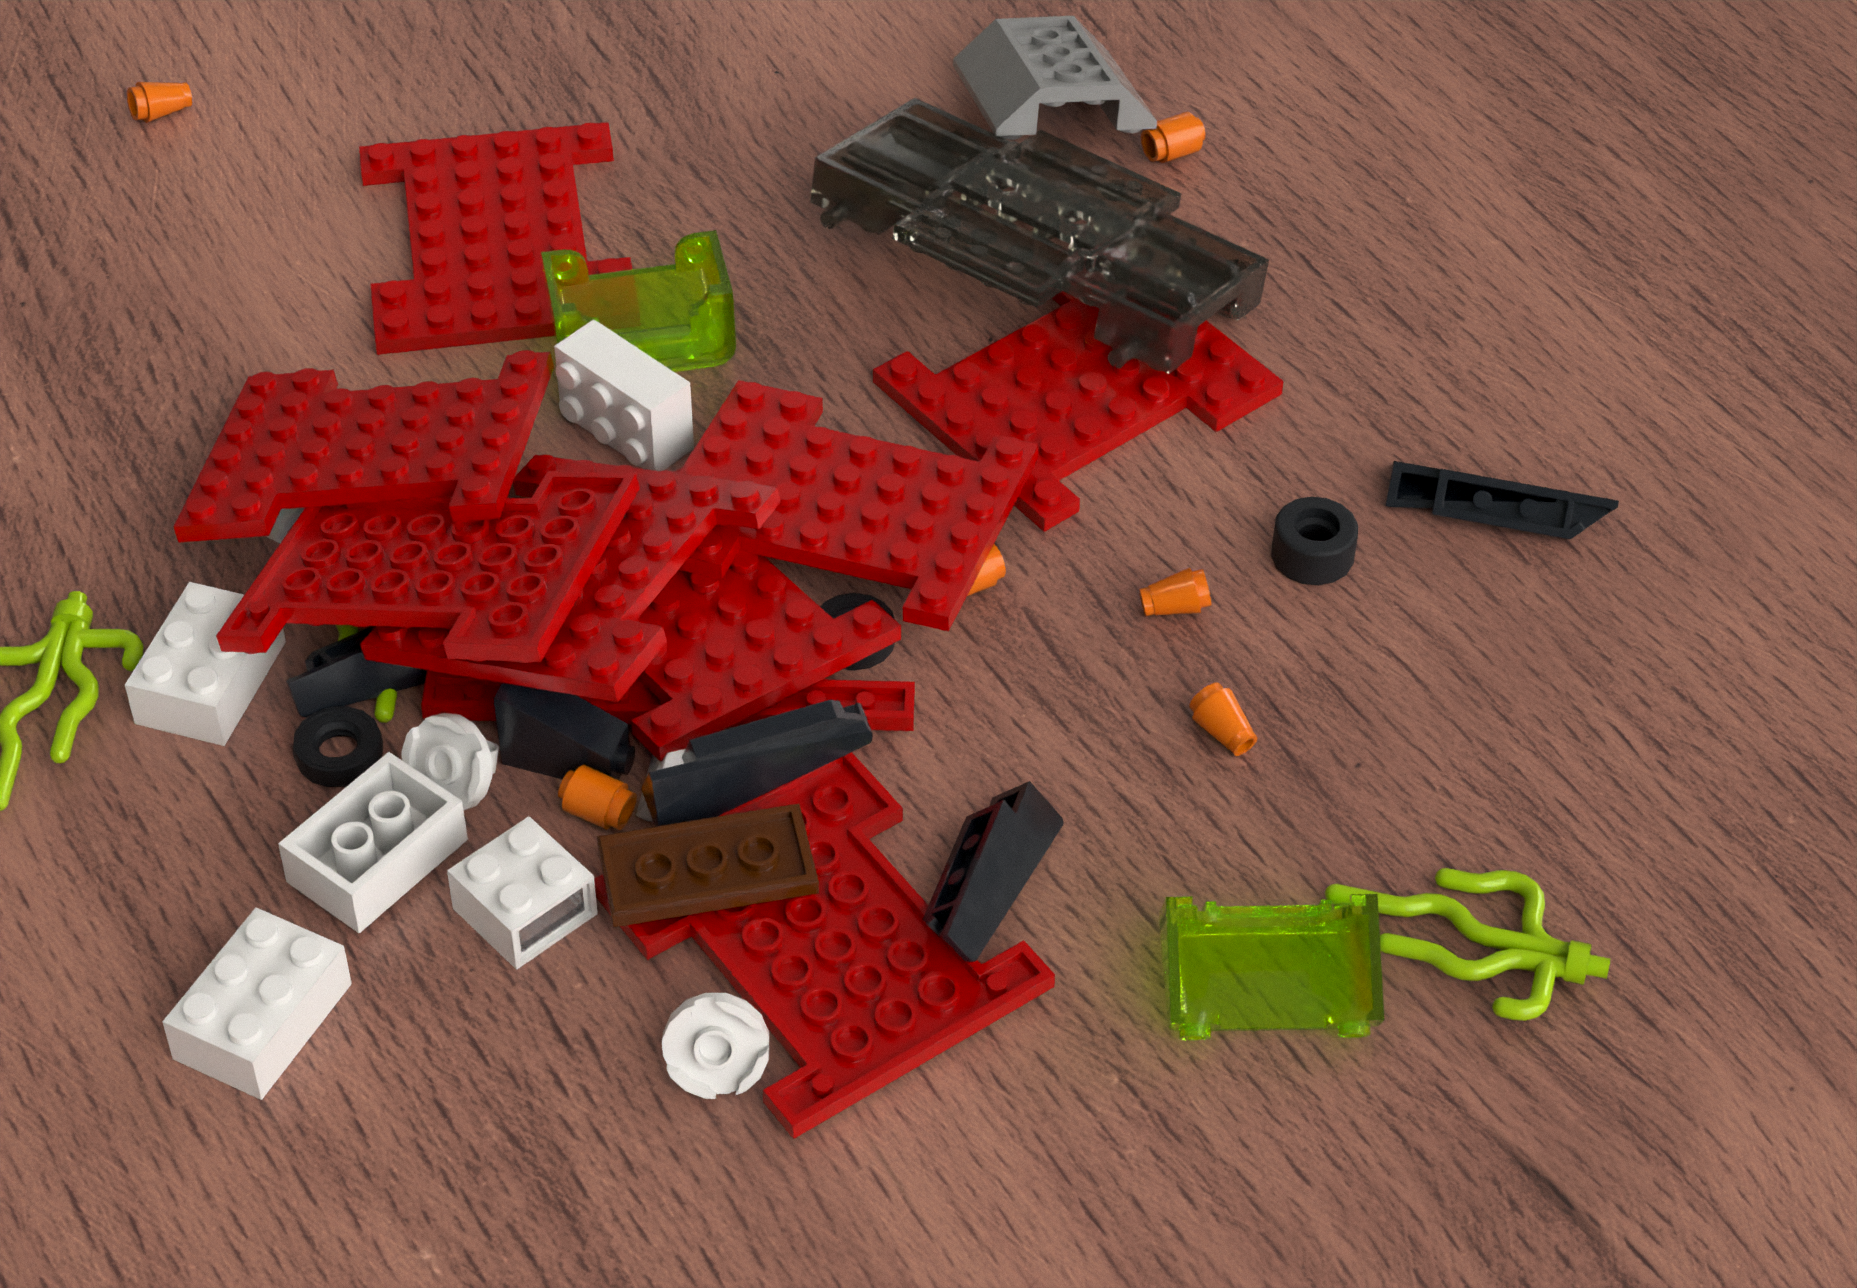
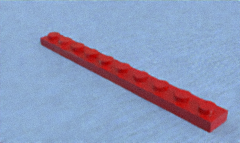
(885, 703)

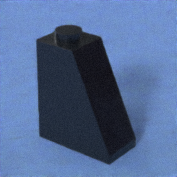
(559, 733)

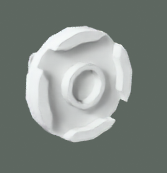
(453, 756)
(715, 1045)

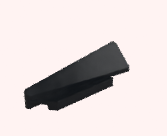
(1495, 501)
(343, 677)
(753, 760)
(990, 867)

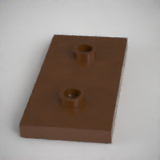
(707, 865)

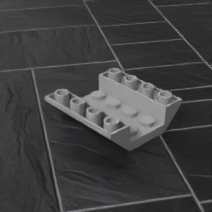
(1045, 62)

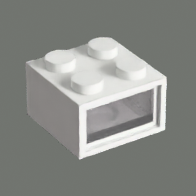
(522, 892)

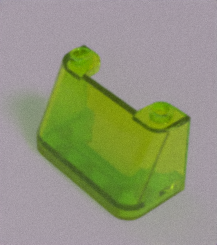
(668, 311)
(1272, 967)

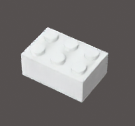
(624, 397)
(187, 680)
(373, 841)
(257, 1003)

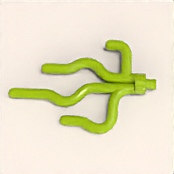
(65, 643)
(1528, 951)

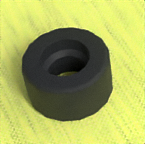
(1314, 540)

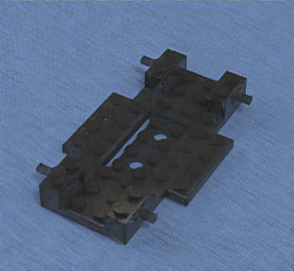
(1130, 259)

